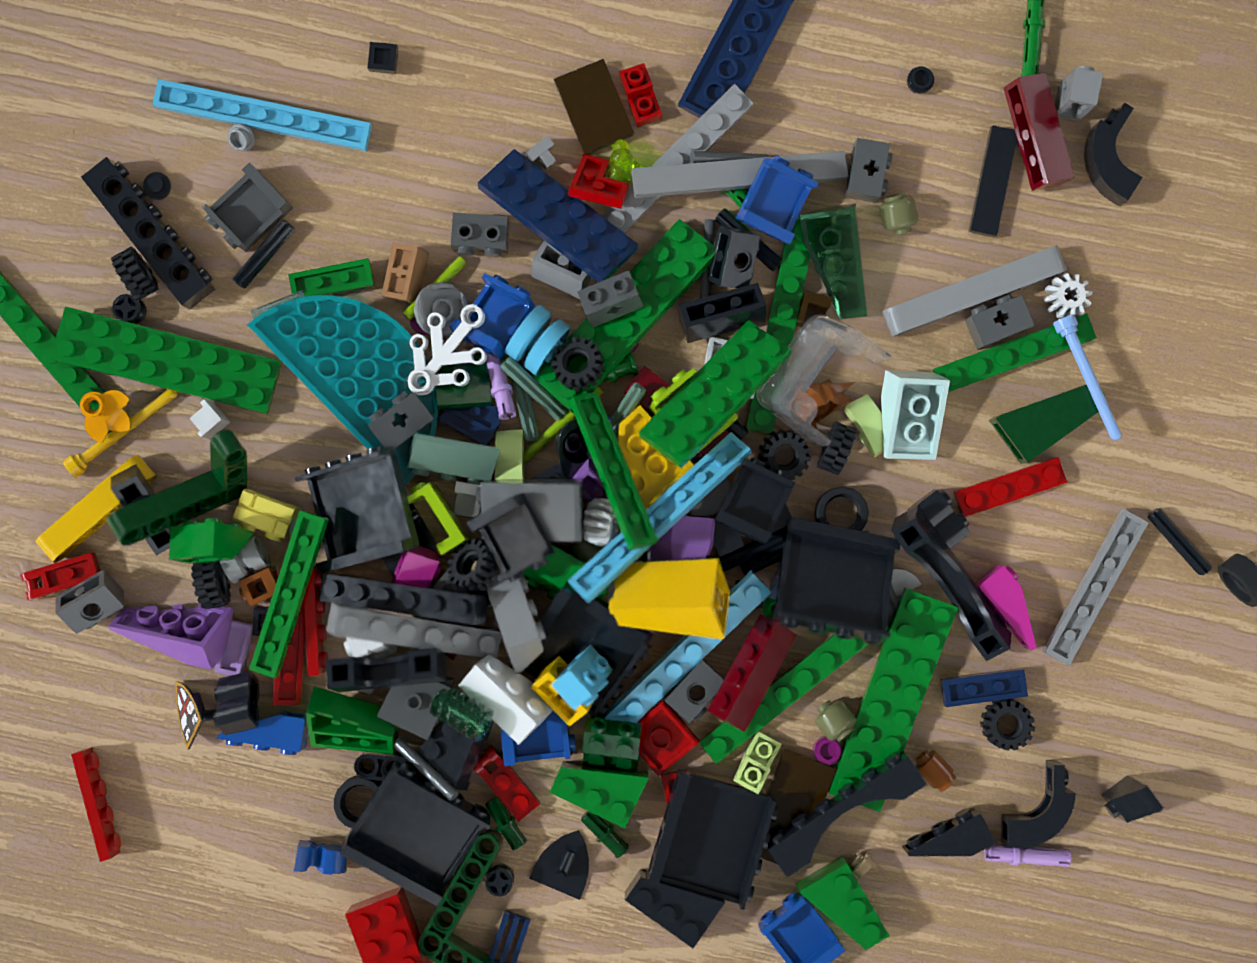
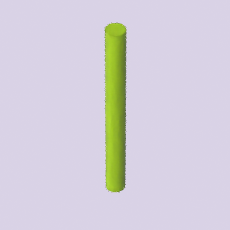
(550, 433)

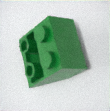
(206, 541)

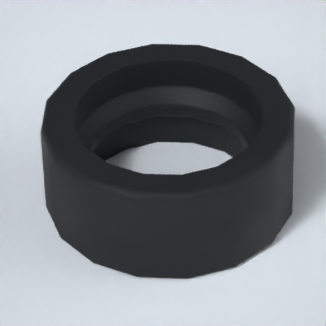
(857, 498)
(1240, 578)
(339, 799)

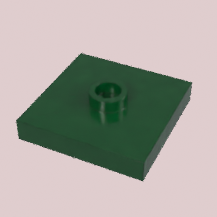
(474, 394)

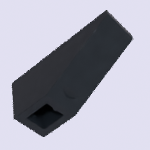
(958, 837)

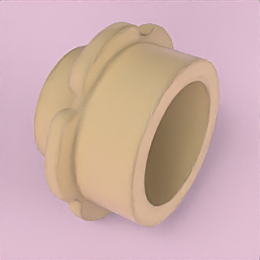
(861, 864)

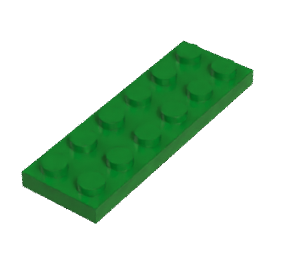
(714, 394)

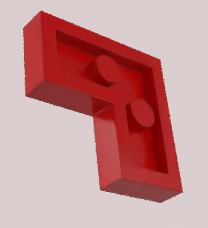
(592, 185)

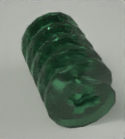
(461, 714)

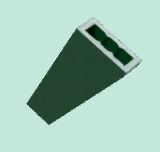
(1043, 423)

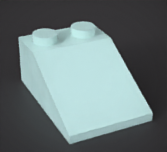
(912, 413)

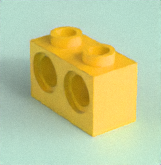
(546, 691)

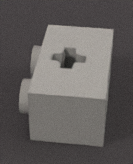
(1078, 93)

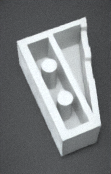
(509, 694)

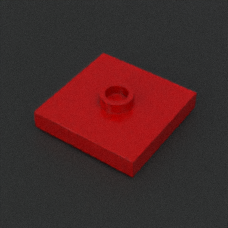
(664, 738)

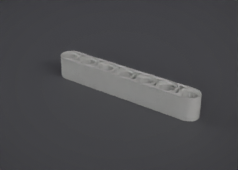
(974, 291)

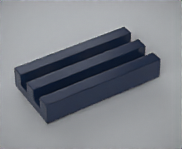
(516, 918)

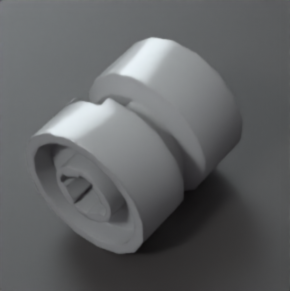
(250, 558)

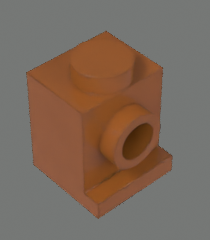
(250, 586)

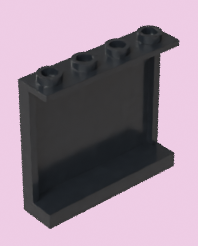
(364, 508)
(835, 581)
(574, 625)
(414, 833)
(712, 838)

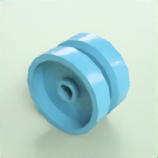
(537, 339)

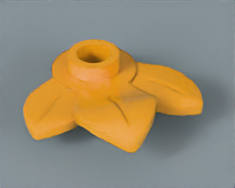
(108, 416)

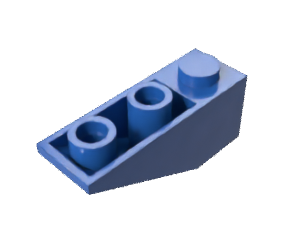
(281, 731)

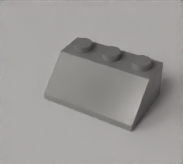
(516, 622)

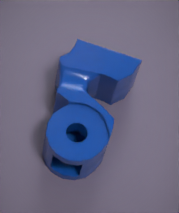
(322, 856)

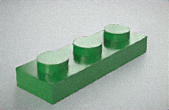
(333, 278)

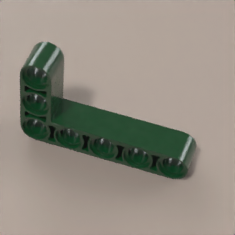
(188, 498)
(457, 906)

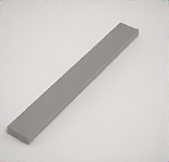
(729, 174)

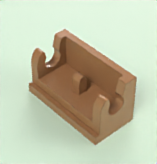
(404, 273)

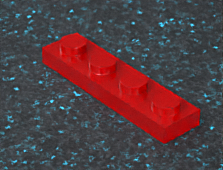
(1010, 487)
(315, 631)
(288, 686)
(98, 812)

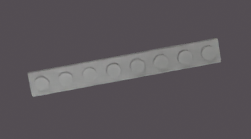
(698, 137)

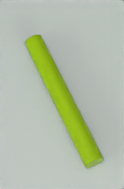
(445, 277)

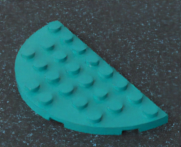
(348, 359)

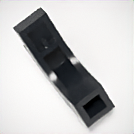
(1102, 162)
(1047, 818)

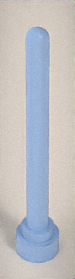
(1068, 329)

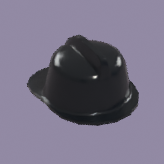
(571, 449)

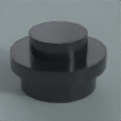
(920, 80)
(157, 185)

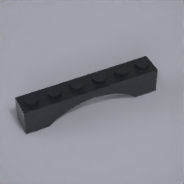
(404, 599)
(978, 616)
(891, 780)

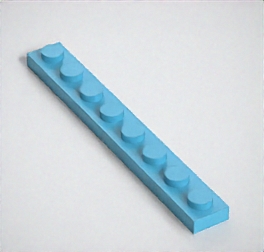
(262, 115)
(663, 515)
(684, 656)

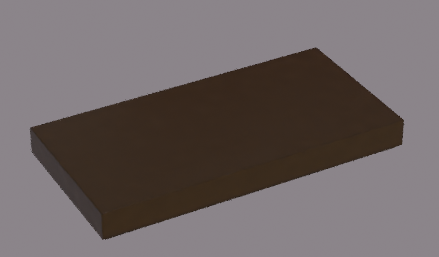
(797, 789)

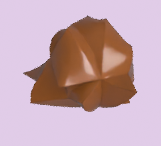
(828, 398)

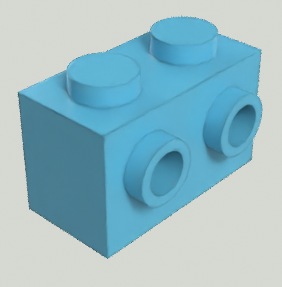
(583, 678)

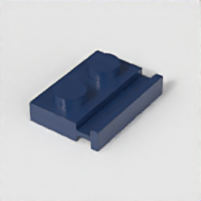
(474, 422)

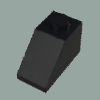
(1130, 800)

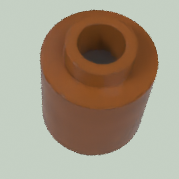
(935, 770)

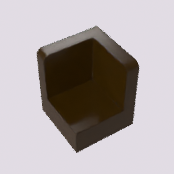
(811, 305)

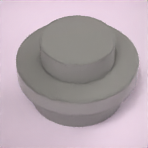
(241, 137)

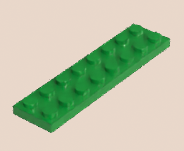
(660, 281)
(166, 360)
(895, 687)

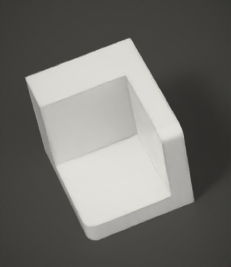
(209, 419)
(466, 500)

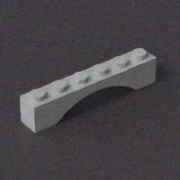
(412, 632)

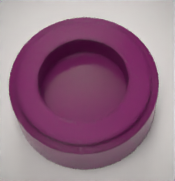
(827, 751)

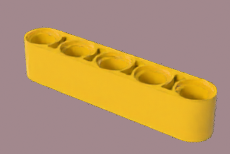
(86, 515)

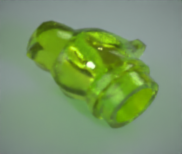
(622, 162)

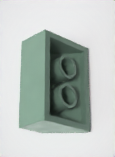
(451, 458)

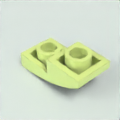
(868, 420)
(510, 461)
(756, 762)

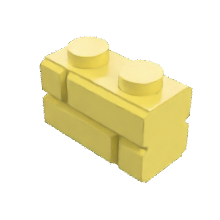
(265, 514)

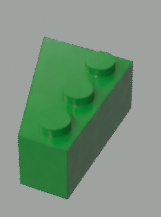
(348, 724)
(600, 790)
(843, 901)

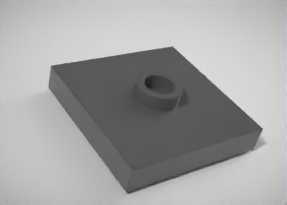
(410, 707)

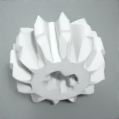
(1078, 298)
(600, 523)

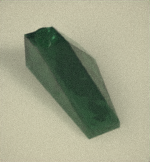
(835, 249)

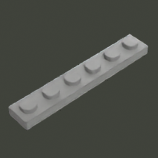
(1095, 587)

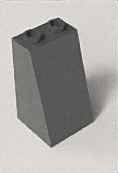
(554, 501)

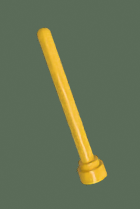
(77, 464)

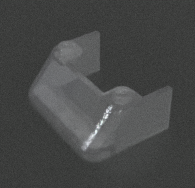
(810, 350)

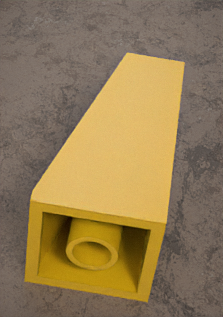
(673, 597)

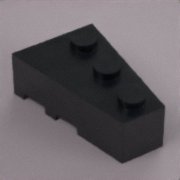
(452, 754)
(674, 908)

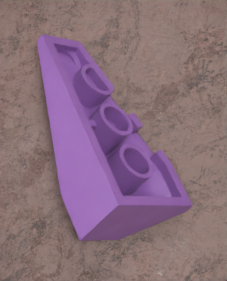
(686, 540)
(185, 634)

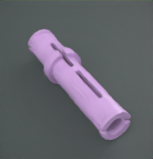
(501, 390)
(1028, 855)

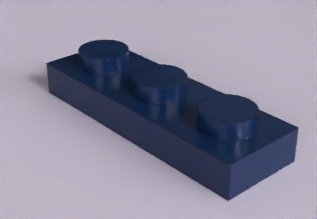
(984, 687)

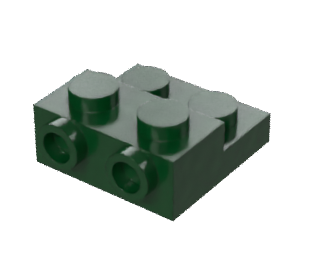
(611, 744)

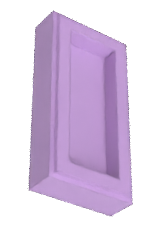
(237, 650)

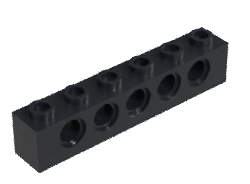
(102, 181)

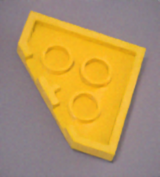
(649, 468)

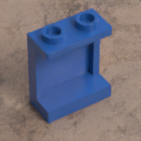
(776, 198)
(504, 312)
(547, 741)
(800, 932)

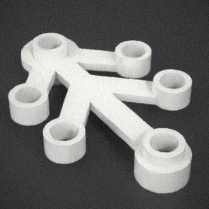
(443, 353)

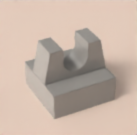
(542, 153)

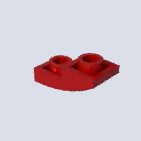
(640, 95)

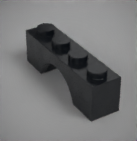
(374, 673)

